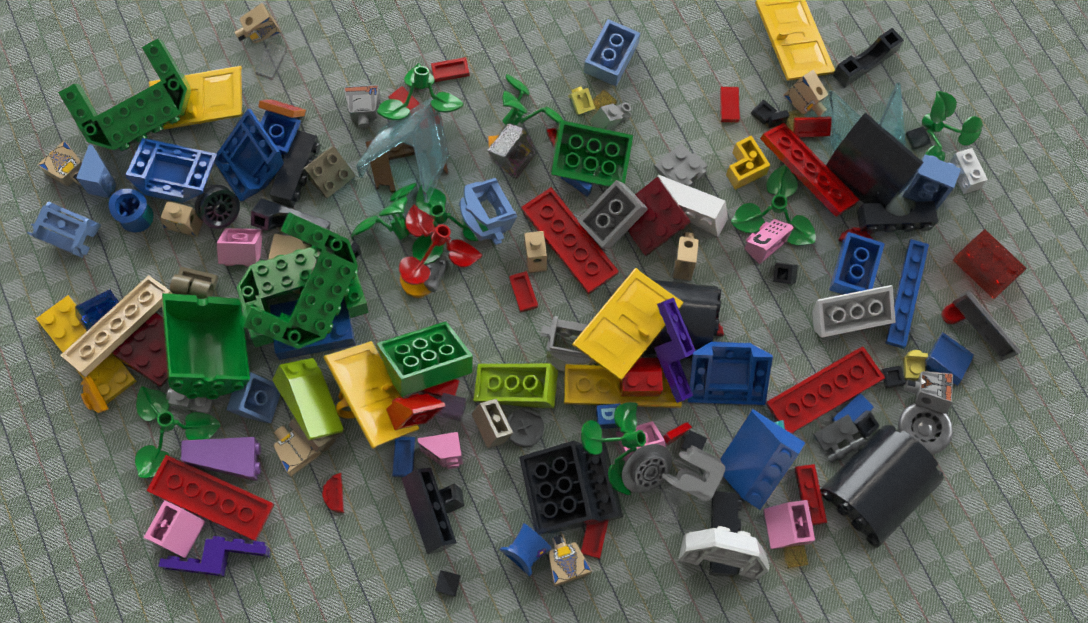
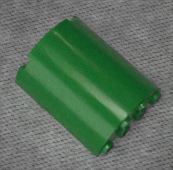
(204, 345)

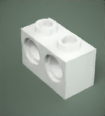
(971, 174)

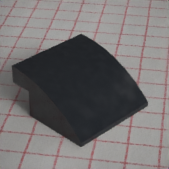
(873, 163)
(569, 488)

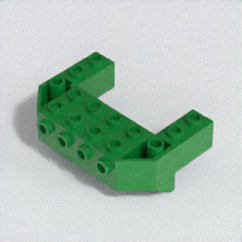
(137, 115)
(282, 276)
(321, 293)

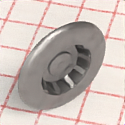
(925, 429)
(648, 470)

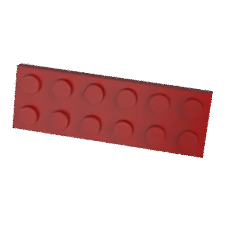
(809, 169)
(570, 240)
(825, 390)
(210, 497)

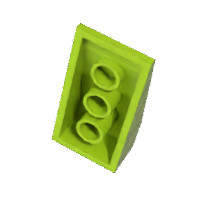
(517, 384)
(308, 398)

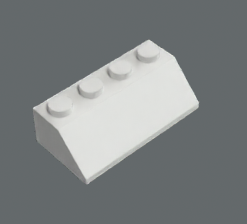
(854, 311)

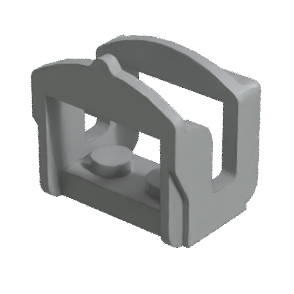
(560, 356)
(697, 485)

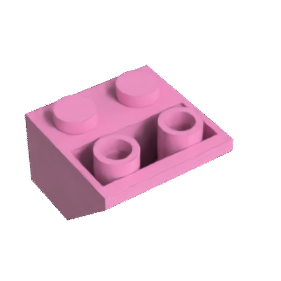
(789, 524)
(174, 529)

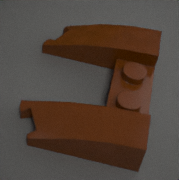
(381, 167)

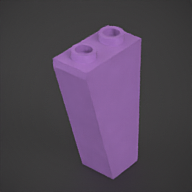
(226, 456)

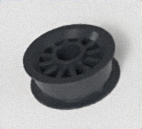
(208, 201)

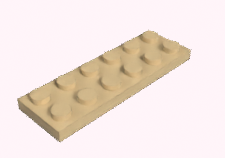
(115, 326)

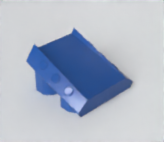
(949, 357)

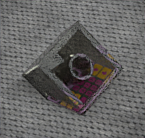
(513, 150)

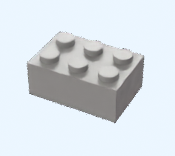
(612, 214)

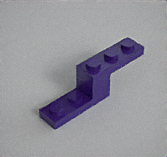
(674, 350)
(214, 556)

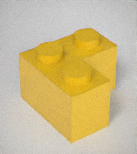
(750, 165)

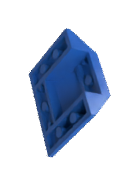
(248, 157)
(170, 170)
(730, 374)

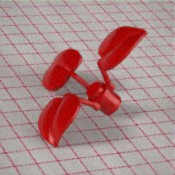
(421, 223)

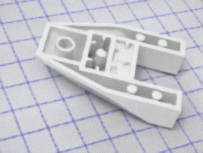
(725, 548)

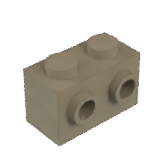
(492, 423)

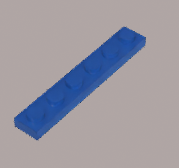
(907, 293)

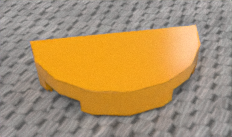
(415, 291)
(92, 396)

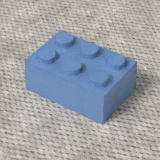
(611, 52)
(932, 181)

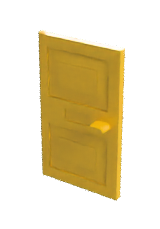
(795, 38)
(213, 97)
(625, 324)
(367, 391)

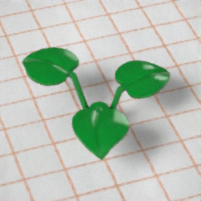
(420, 78)
(944, 107)
(518, 110)
(782, 184)
(397, 207)
(437, 210)
(153, 404)
(592, 441)

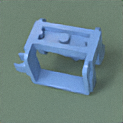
(471, 207)
(54, 220)

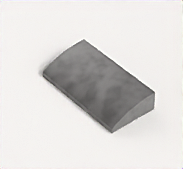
(986, 325)

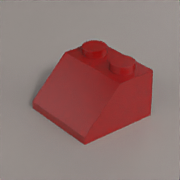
(643, 379)
(413, 410)

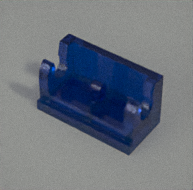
(95, 308)

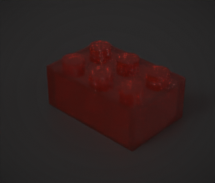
(989, 264)

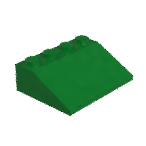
(591, 154)
(425, 358)

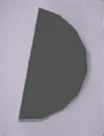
(436, 273)

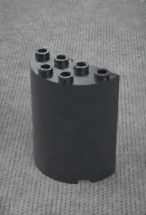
(698, 312)
(883, 483)

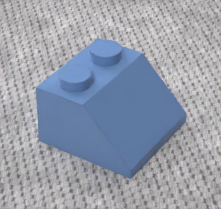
(95, 175)
(255, 400)

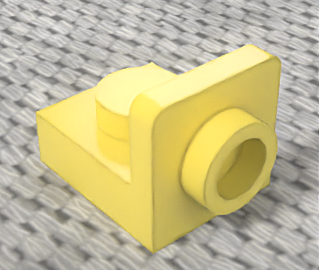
(581, 100)
(914, 364)

